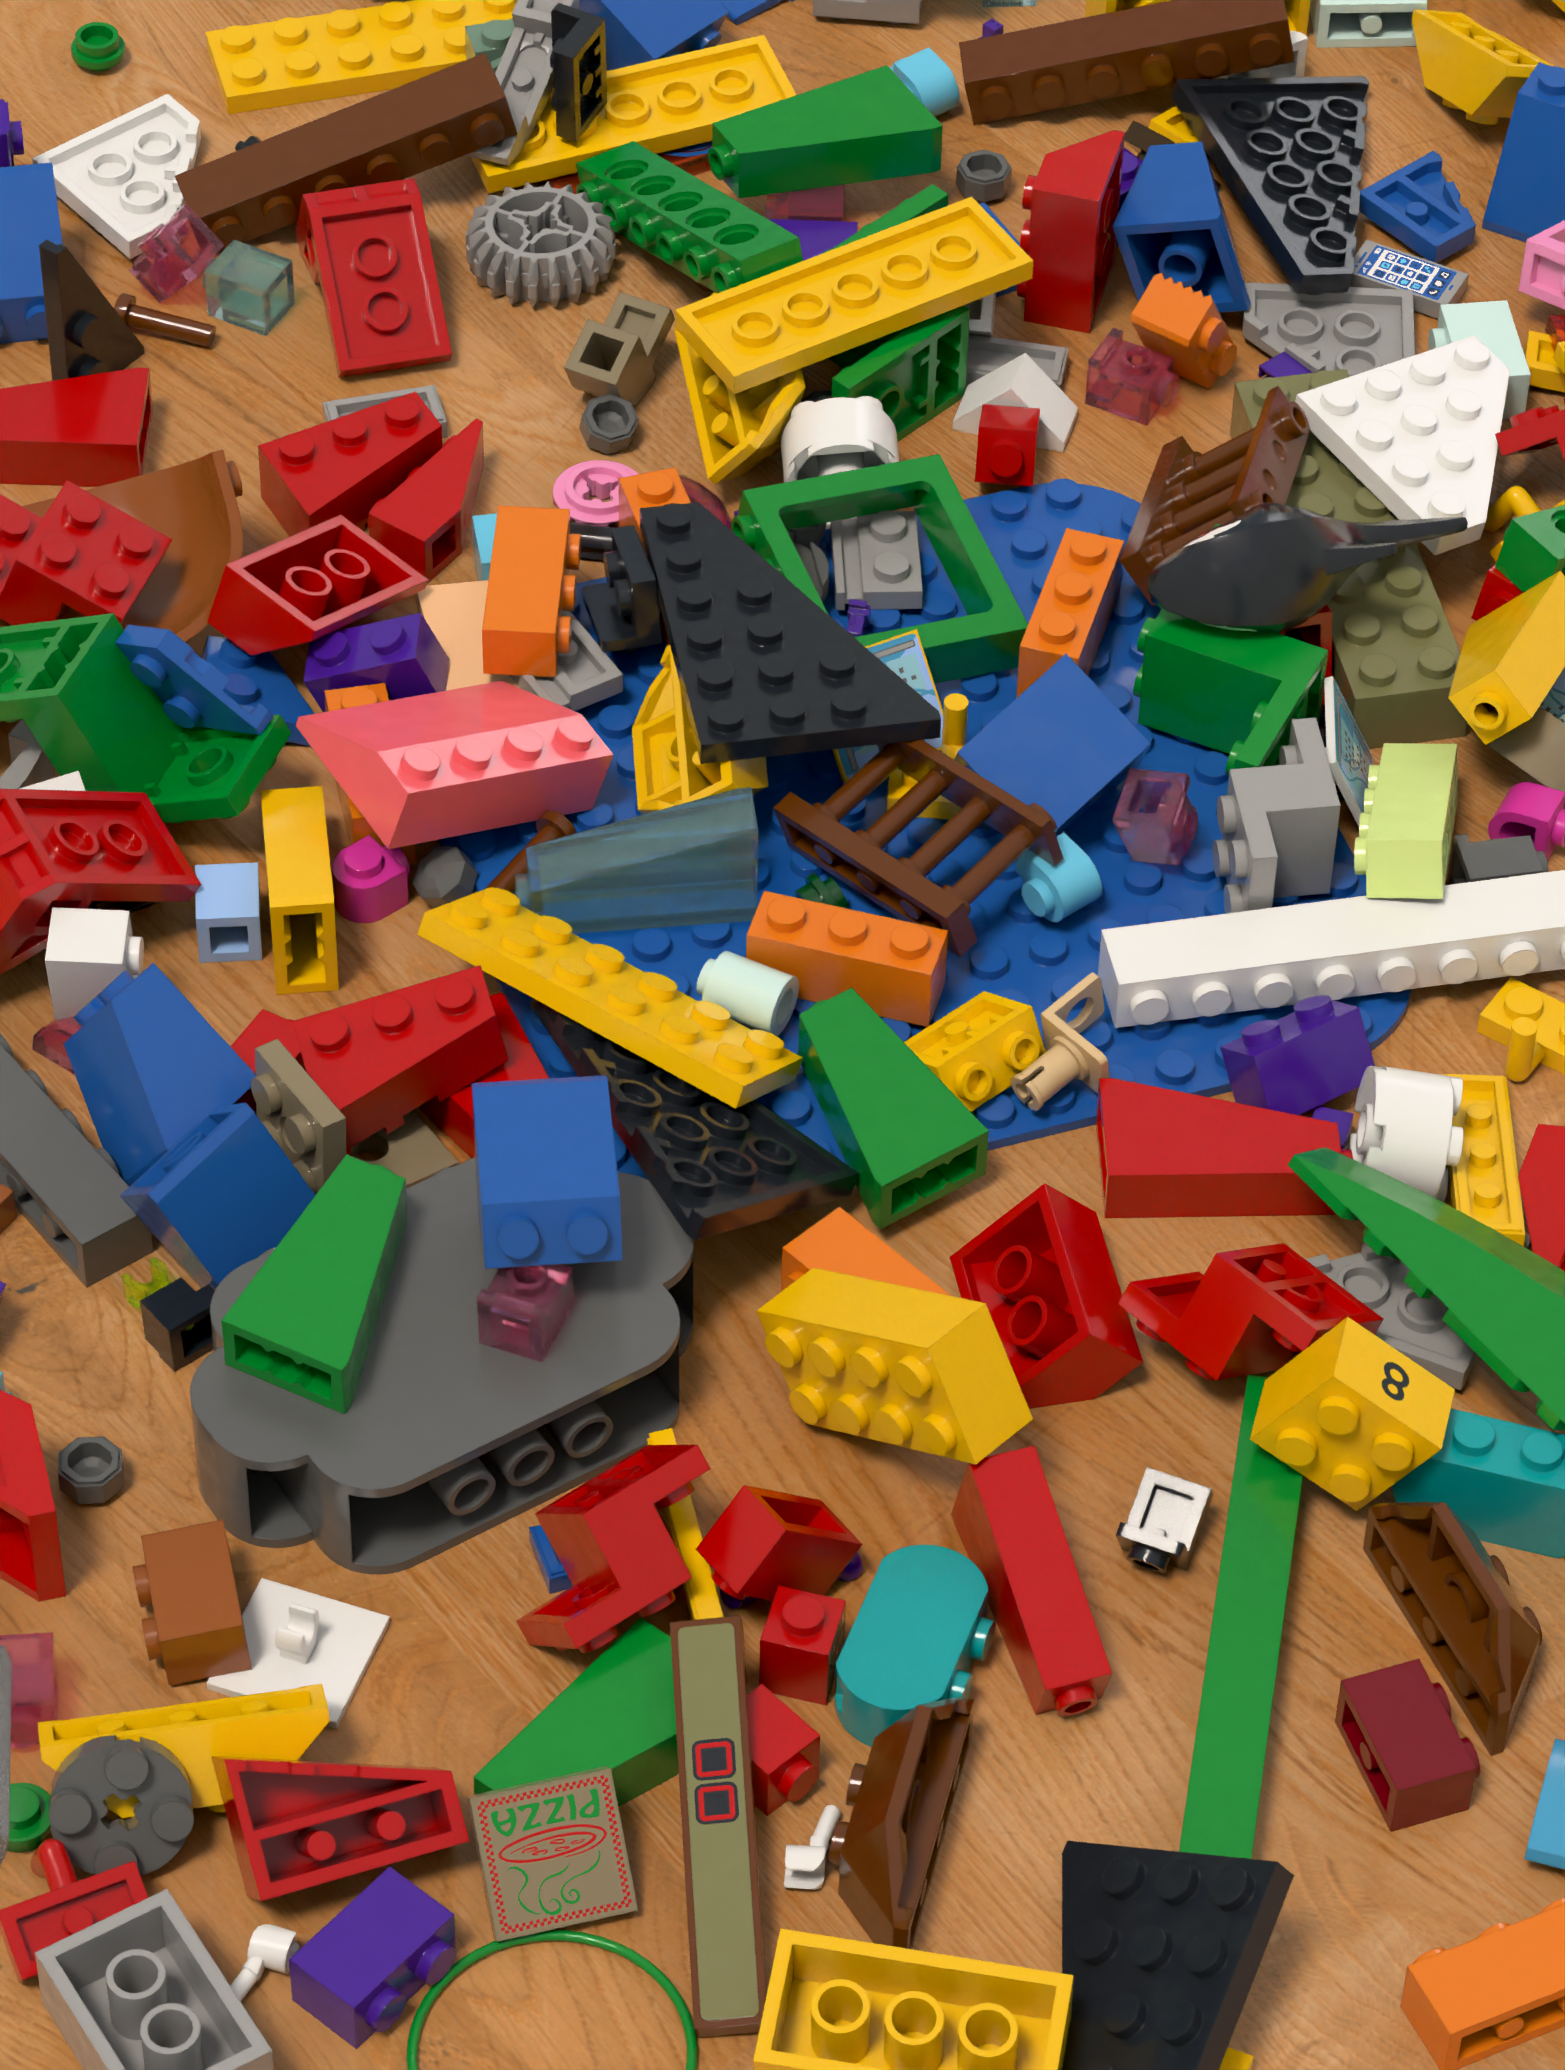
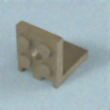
(315, 1130)

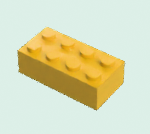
(894, 1364)
(907, 2009)

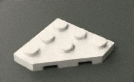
(126, 171)

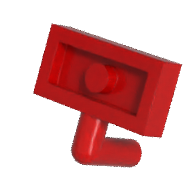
(66, 1908)

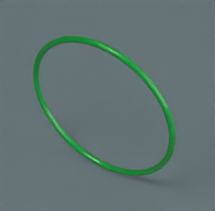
(555, 1935)

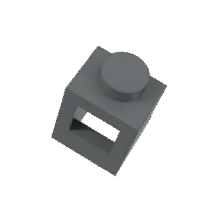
(1494, 859)

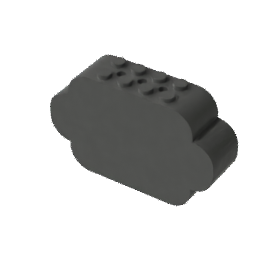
(440, 1425)

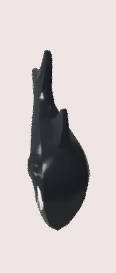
(1277, 565)

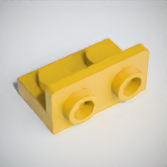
(980, 1047)

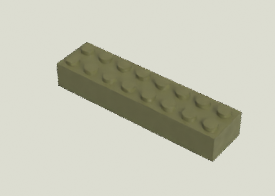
(1388, 626)

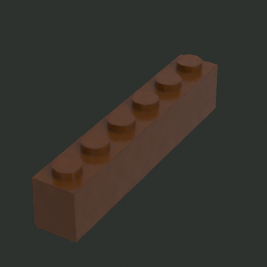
(1121, 54)
(354, 147)

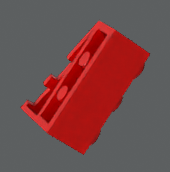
(346, 463)
(402, 1049)
(331, 1820)

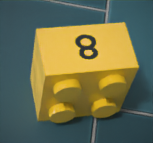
(1352, 1414)

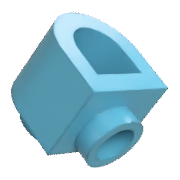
(929, 80)
(1060, 889)

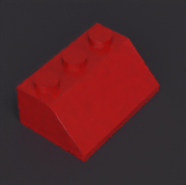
(1072, 231)
(308, 587)
(1051, 1298)

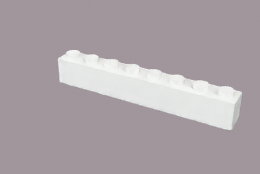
(1332, 949)

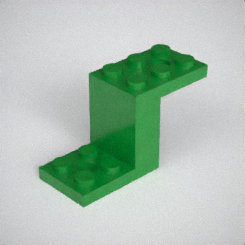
(918, 367)
(1227, 686)
(113, 729)

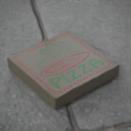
(552, 1853)

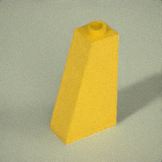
(1511, 660)
(299, 890)

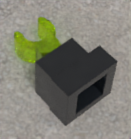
(172, 1315)

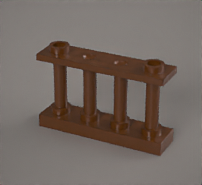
(1198, 490)
(902, 883)

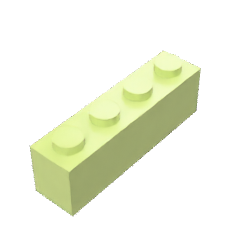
(1408, 821)

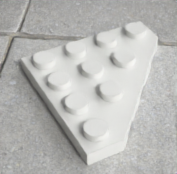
(1420, 433)

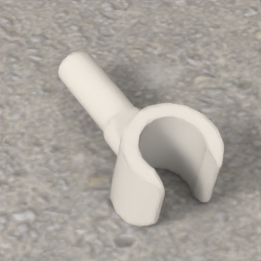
(807, 1863)
(269, 1949)

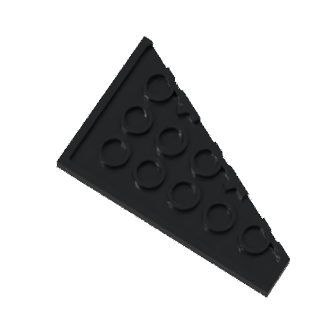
(1291, 162)
(760, 657)
(702, 1156)
(1161, 1952)

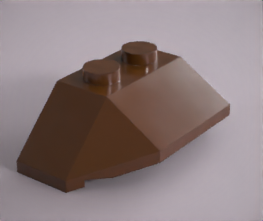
(1458, 1610)
(901, 1818)

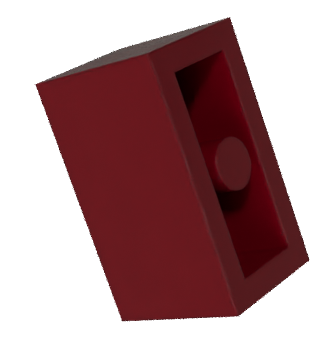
(1406, 1744)

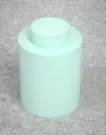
(749, 991)

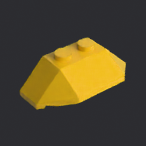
(1470, 64)
(738, 427)
(667, 755)
(241, 1726)

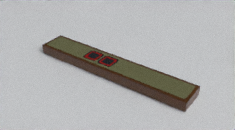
(718, 1826)

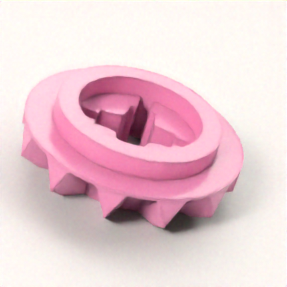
(595, 478)

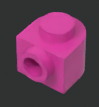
(1533, 812)
(369, 881)

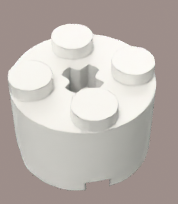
(837, 438)
(1409, 1126)

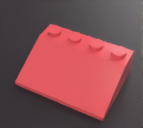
(459, 760)

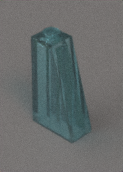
(651, 869)

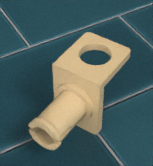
(1067, 1052)

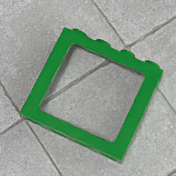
(953, 647)

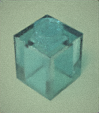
(249, 287)

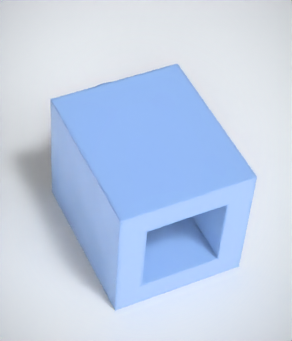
(228, 912)

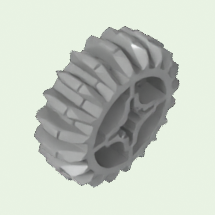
(540, 244)

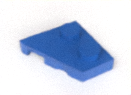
(1420, 209)
(256, 681)
(187, 682)

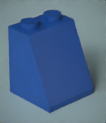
(656, 28)
(1531, 167)
(26, 220)
(1180, 228)
(1057, 745)
(150, 1068)
(546, 1172)
(220, 1194)

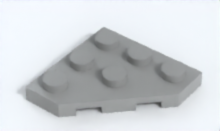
(1331, 329)
(1409, 1322)

